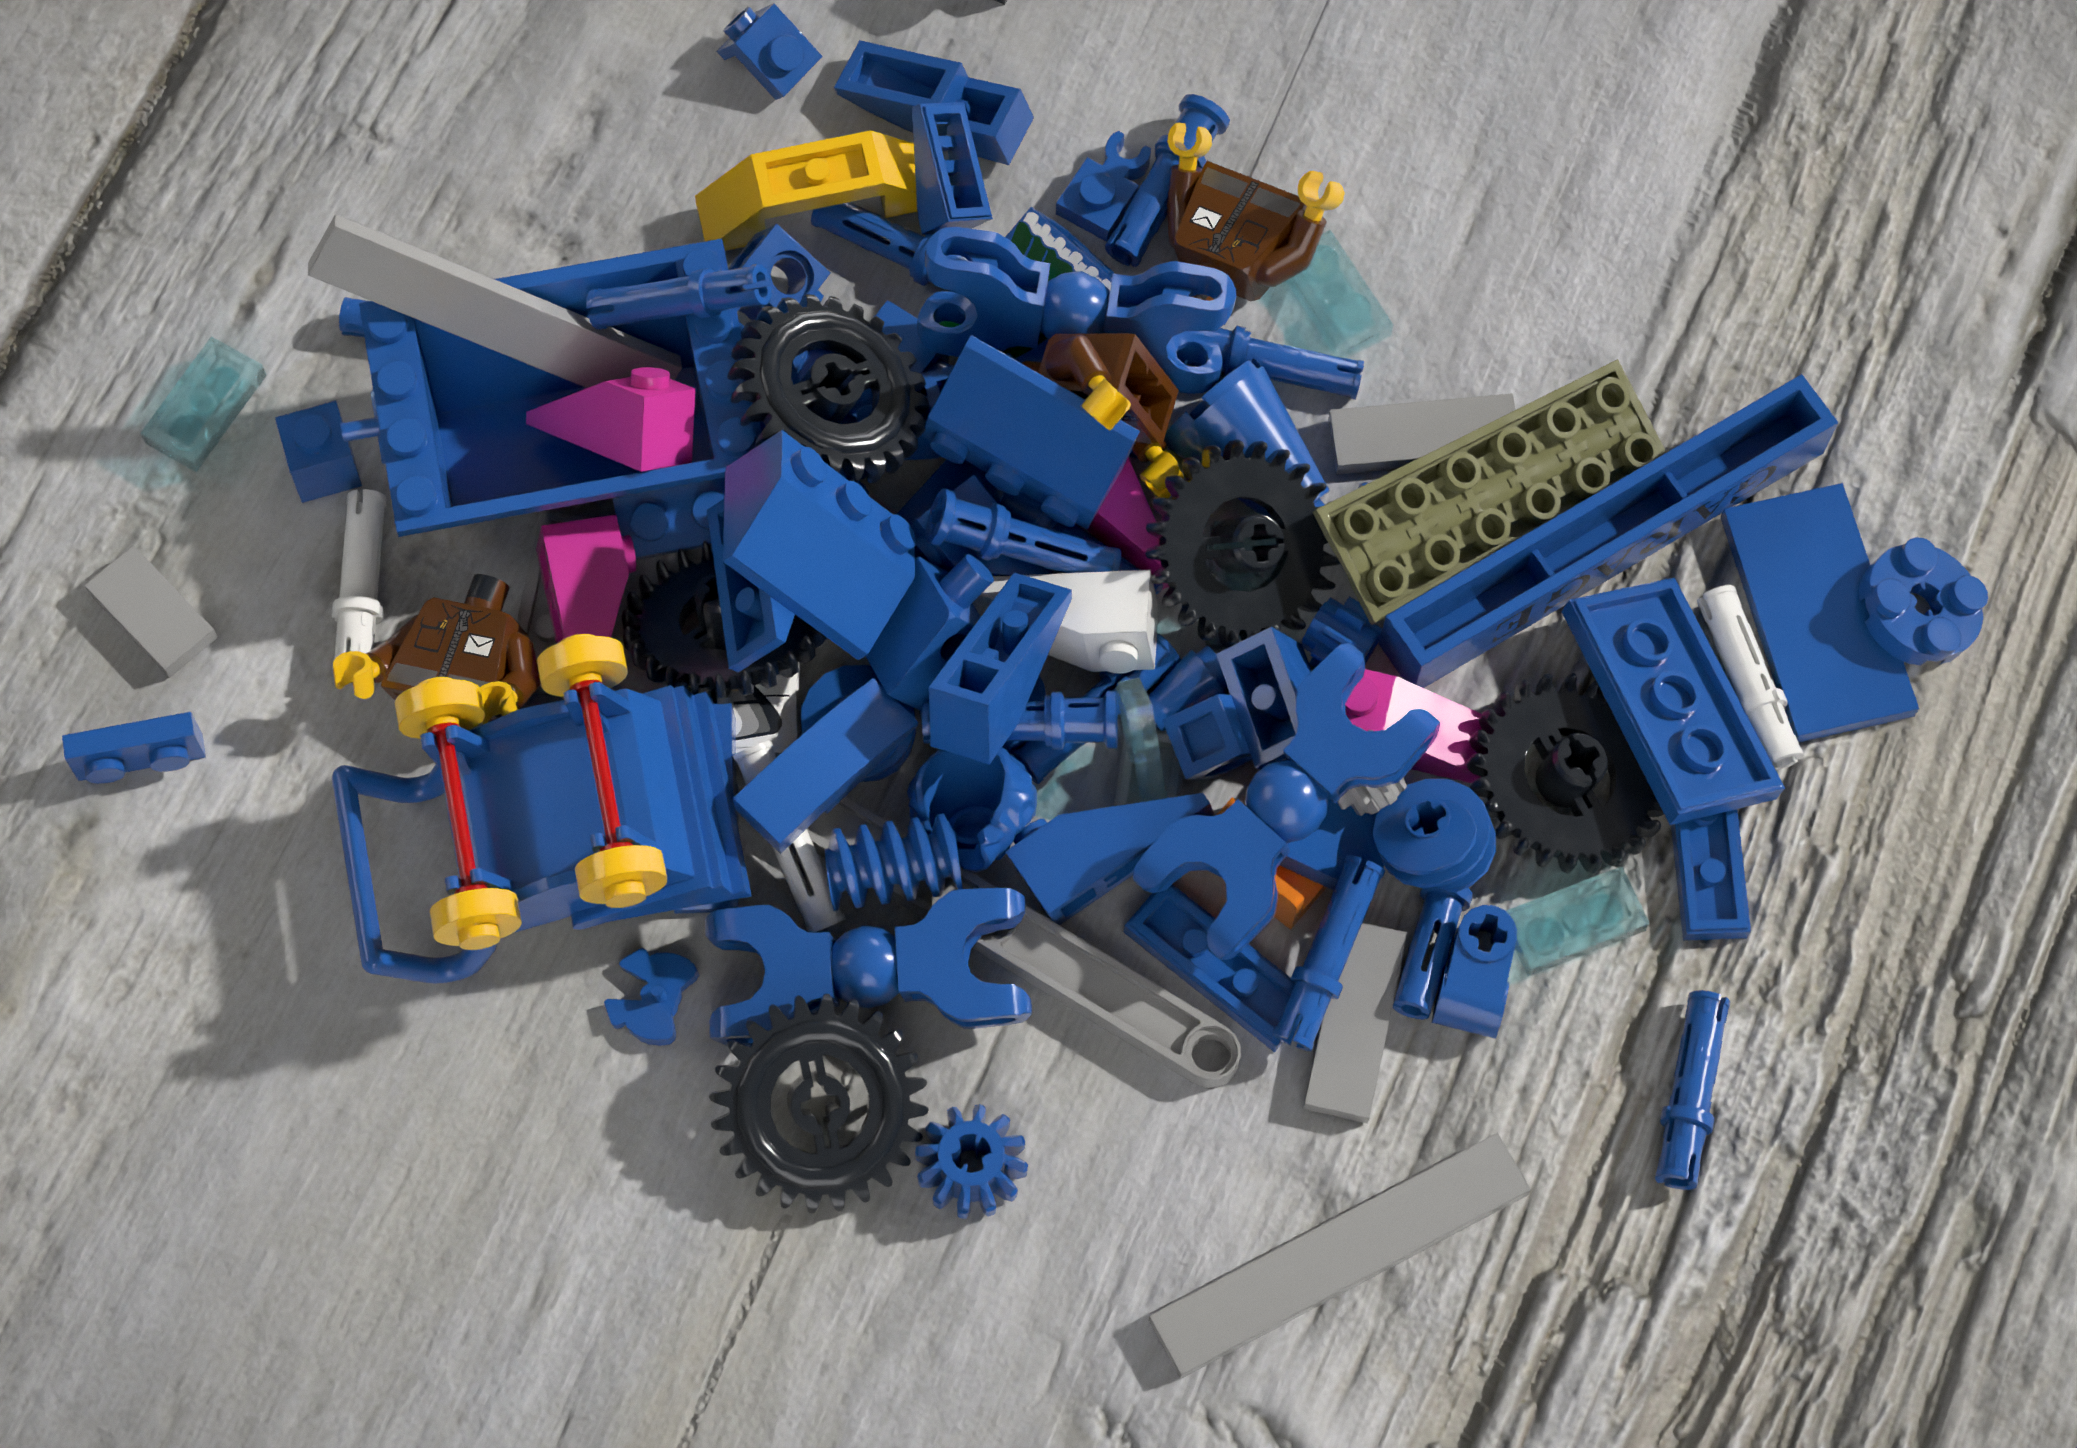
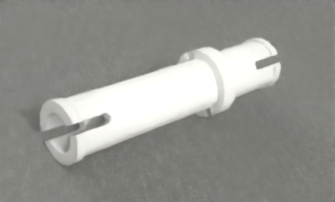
(358, 606)
(1749, 675)
(815, 908)

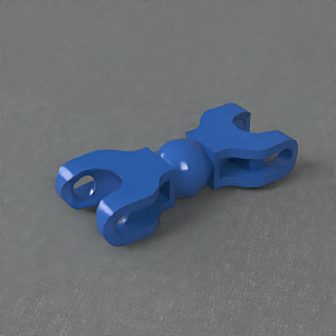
(1010, 301)
(1286, 801)
(872, 964)

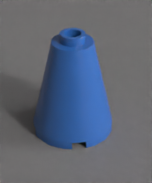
(1247, 410)

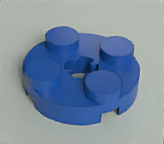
(1943, 582)

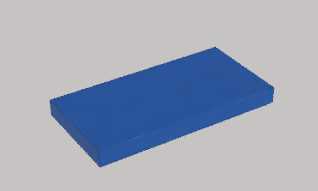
(1802, 583)
(1672, 700)

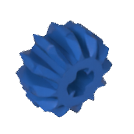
(944, 1158)

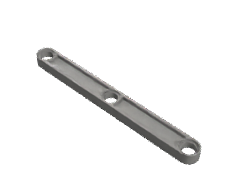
(1070, 970)

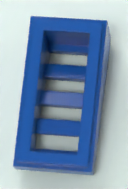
(939, 200)

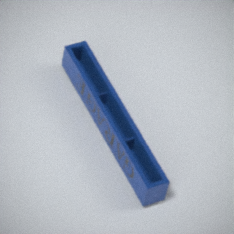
(1607, 533)

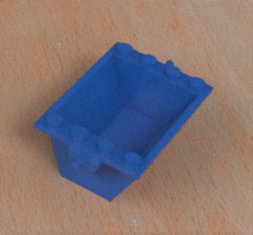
(457, 410)

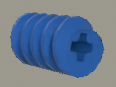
(892, 862)

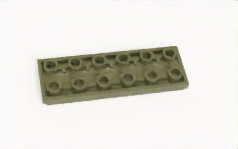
(1487, 489)

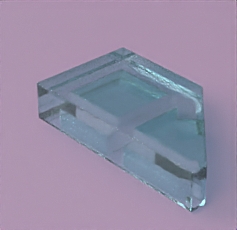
(1141, 738)

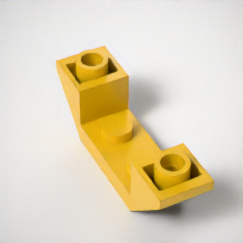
(805, 180)

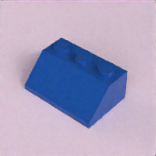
(1027, 434)
(816, 542)

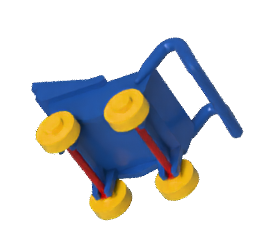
(554, 808)

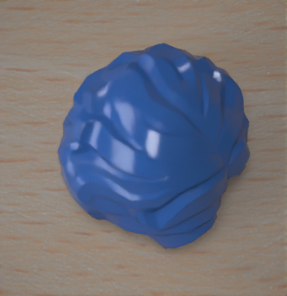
(980, 801)

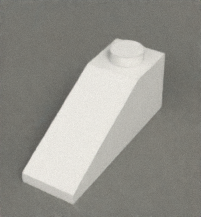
(1107, 622)

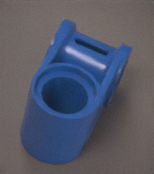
(1475, 981)

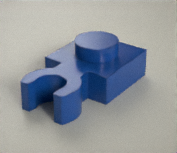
(1103, 192)

